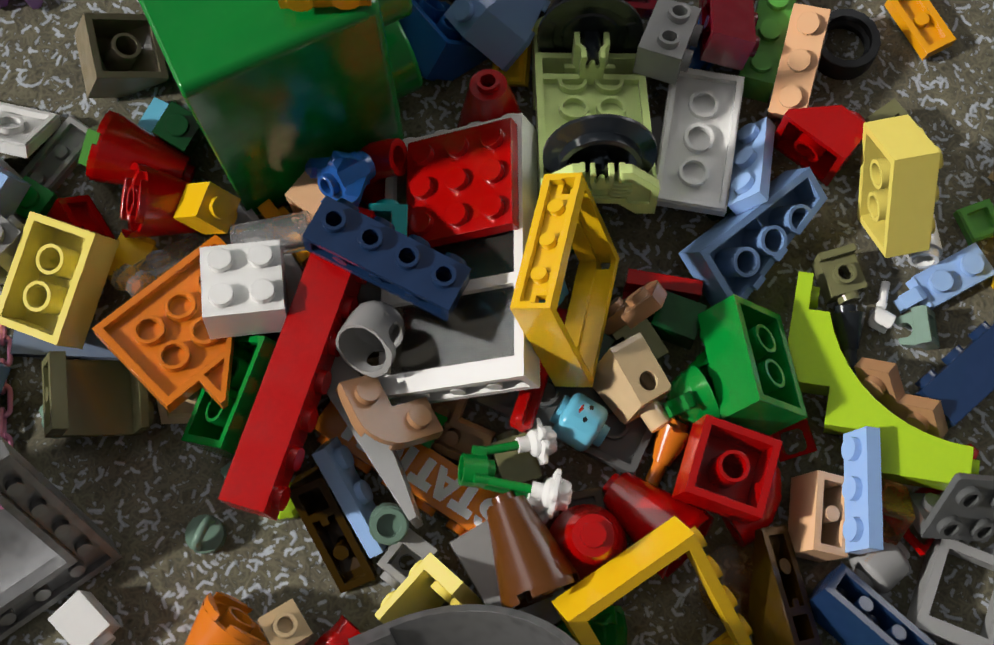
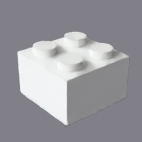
(243, 288)

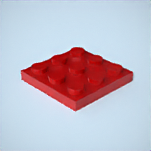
(464, 184)

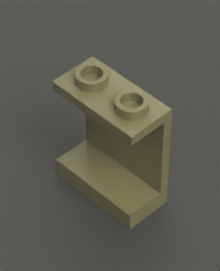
(92, 398)

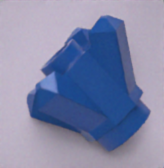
(342, 174)

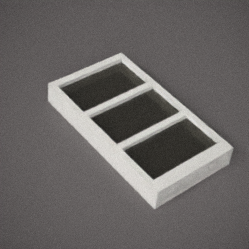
(482, 342)

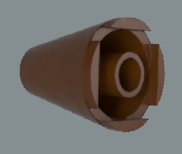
(526, 554)

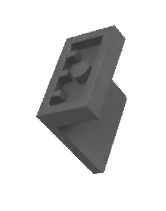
(961, 511)

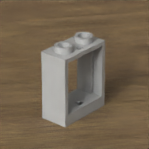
(926, 590)

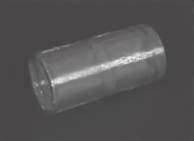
(287, 228)

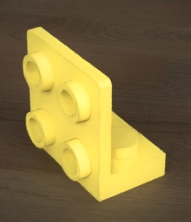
(425, 588)

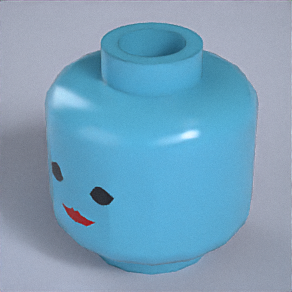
(580, 422)

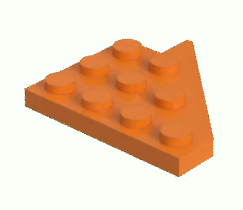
(165, 338)

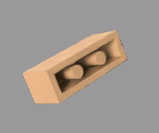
(799, 59)

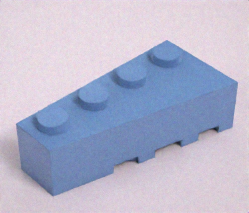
(744, 246)

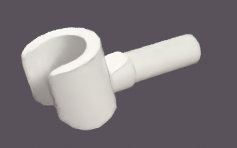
(880, 318)

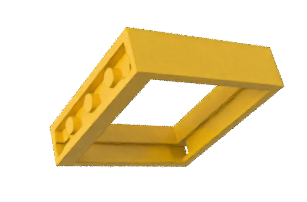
(561, 221)
(639, 564)

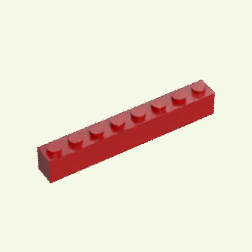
(291, 390)

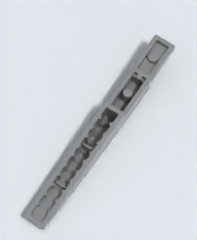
(383, 459)

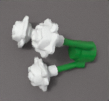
(545, 497)

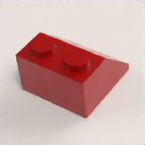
(820, 138)

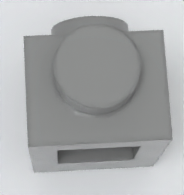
(411, 545)

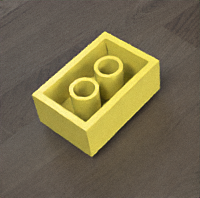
(898, 185)
(56, 280)

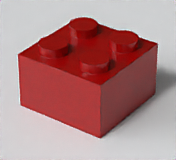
(727, 469)

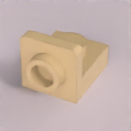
(285, 625)

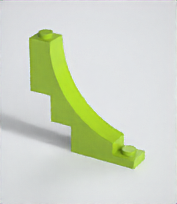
(821, 369)

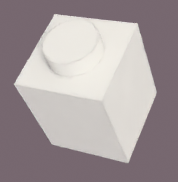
(84, 621)

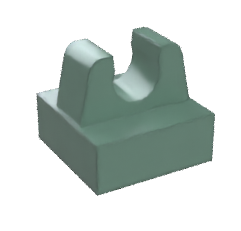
(924, 328)

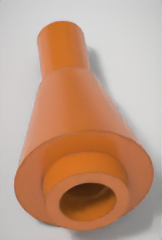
(667, 446)

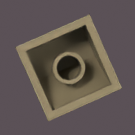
(118, 54)

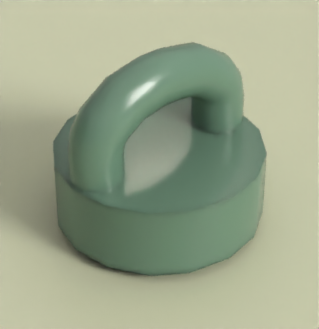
(388, 524)
(205, 534)

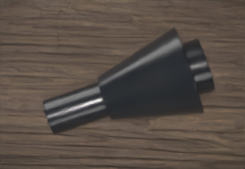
(848, 329)

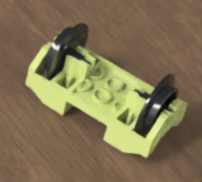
(592, 103)

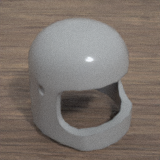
(370, 329)

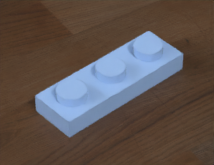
(752, 166)
(350, 491)
(862, 491)

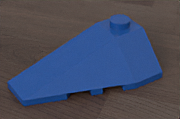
(436, 42)

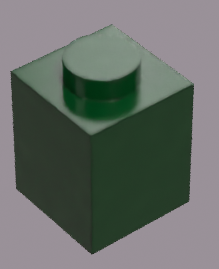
(179, 128)
(677, 320)

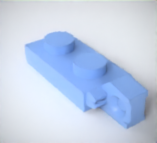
(946, 279)

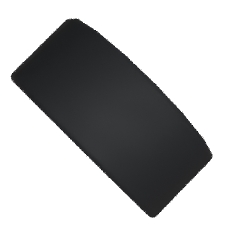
(868, 33)

